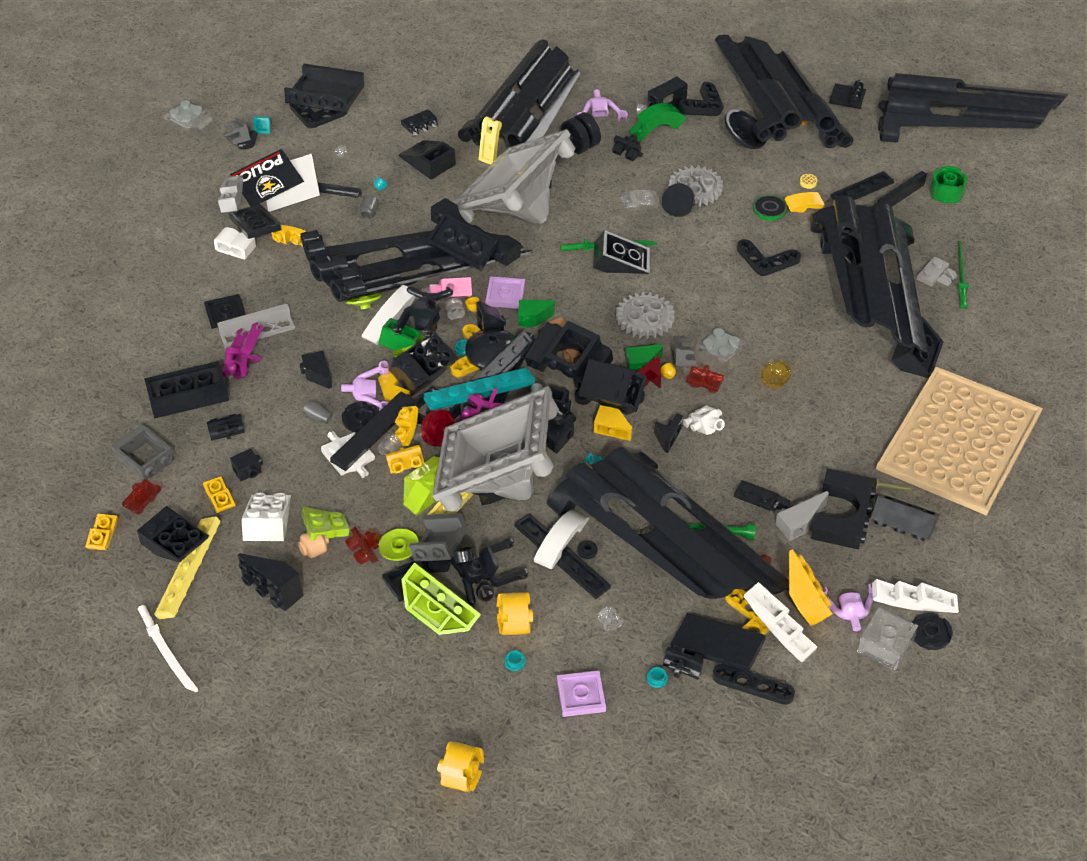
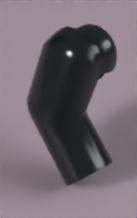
(250, 143)

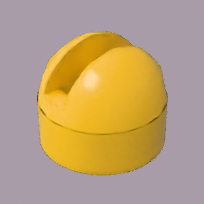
(471, 304)
(668, 371)

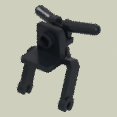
(424, 311)
(485, 568)

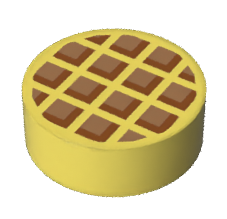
(808, 181)

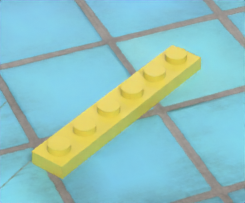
(185, 572)

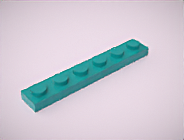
(484, 387)

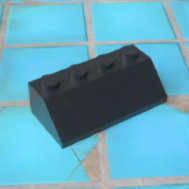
(186, 389)

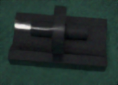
(628, 144)
(225, 427)
(683, 663)

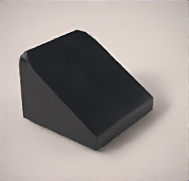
(438, 566)

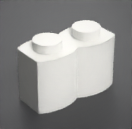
(234, 243)

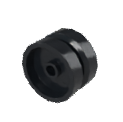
(584, 132)

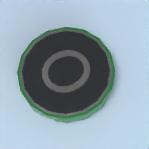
(770, 207)

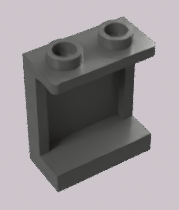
(441, 537)

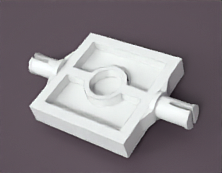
(332, 447)

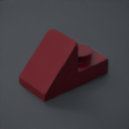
(652, 371)

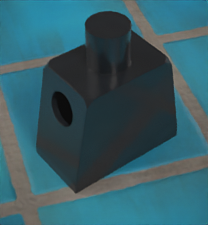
(559, 435)

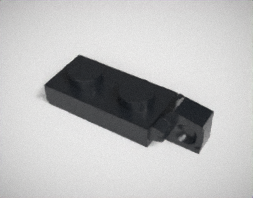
(760, 497)

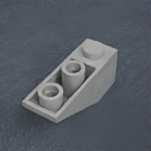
(799, 518)

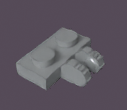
(936, 271)

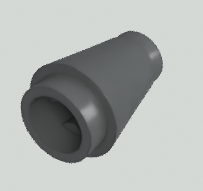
(316, 411)

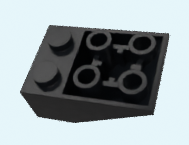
(430, 157)
(422, 363)
(612, 386)
(170, 535)
(273, 578)

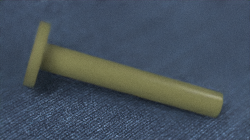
(891, 486)

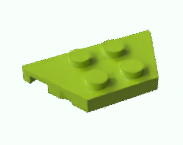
(324, 523)

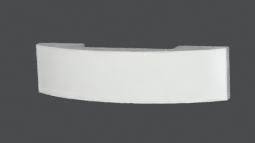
(558, 538)

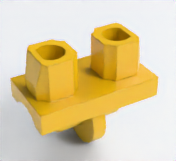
(405, 459)

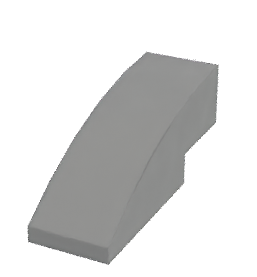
(231, 193)

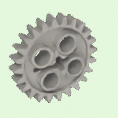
(703, 182)
(645, 315)

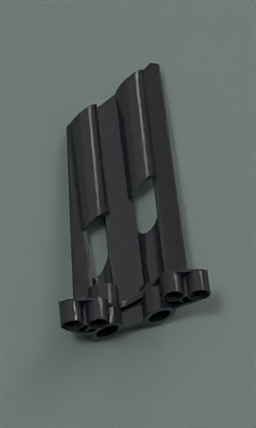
(542, 78)
(781, 92)
(997, 108)
(348, 280)
(865, 286)
(704, 560)

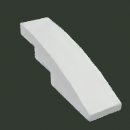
(391, 309)
(915, 598)
(778, 621)

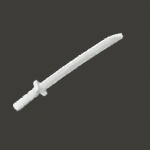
(153, 631)

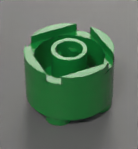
(948, 184)

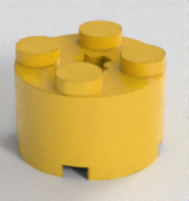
(513, 613)
(461, 766)

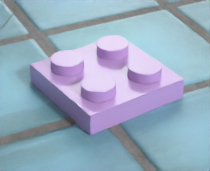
(505, 292)
(581, 693)

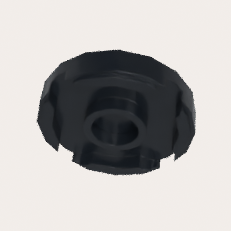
(678, 200)
(354, 419)
(930, 637)

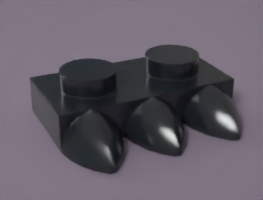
(420, 121)

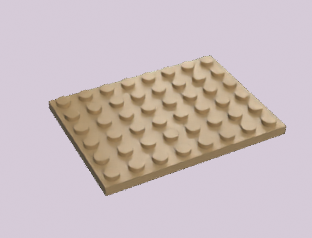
(960, 440)

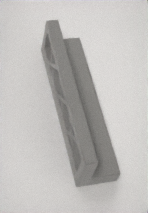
(265, 317)

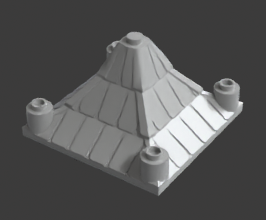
(518, 180)
(496, 451)

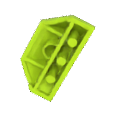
(420, 486)
(436, 603)

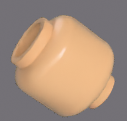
(312, 548)

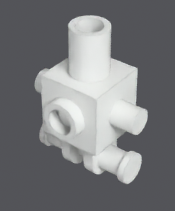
(705, 420)

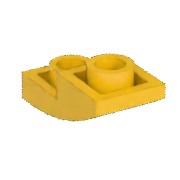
(802, 201)
(288, 234)
(407, 424)
(218, 494)
(103, 530)

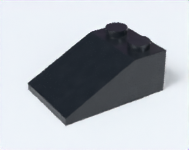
(620, 255)

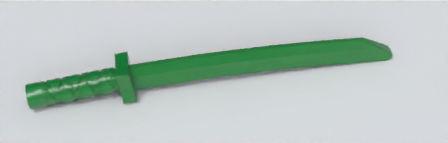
(590, 245)
(962, 288)

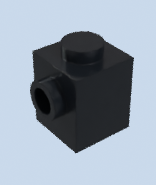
(561, 398)
(246, 465)

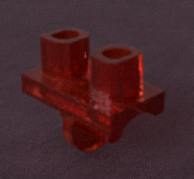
(705, 378)
(141, 496)
(357, 540)

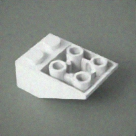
(266, 517)

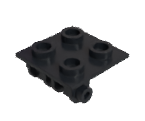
(848, 95)

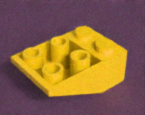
(807, 591)

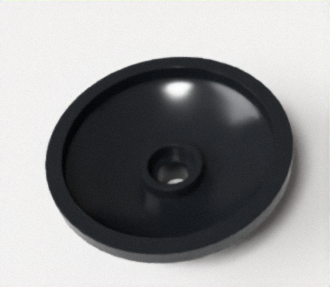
(739, 126)
(486, 345)

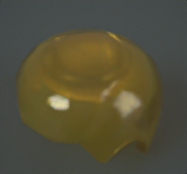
(773, 371)

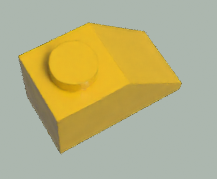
(612, 423)

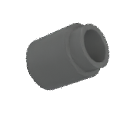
(368, 206)

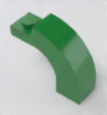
(654, 116)

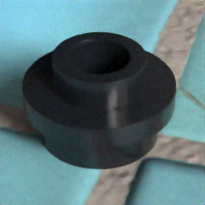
(587, 554)

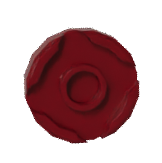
(434, 426)

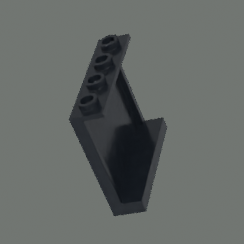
(325, 88)

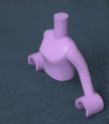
(599, 106)
(365, 389)
(852, 607)

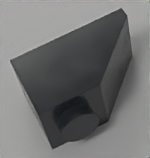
(489, 317)
(316, 369)

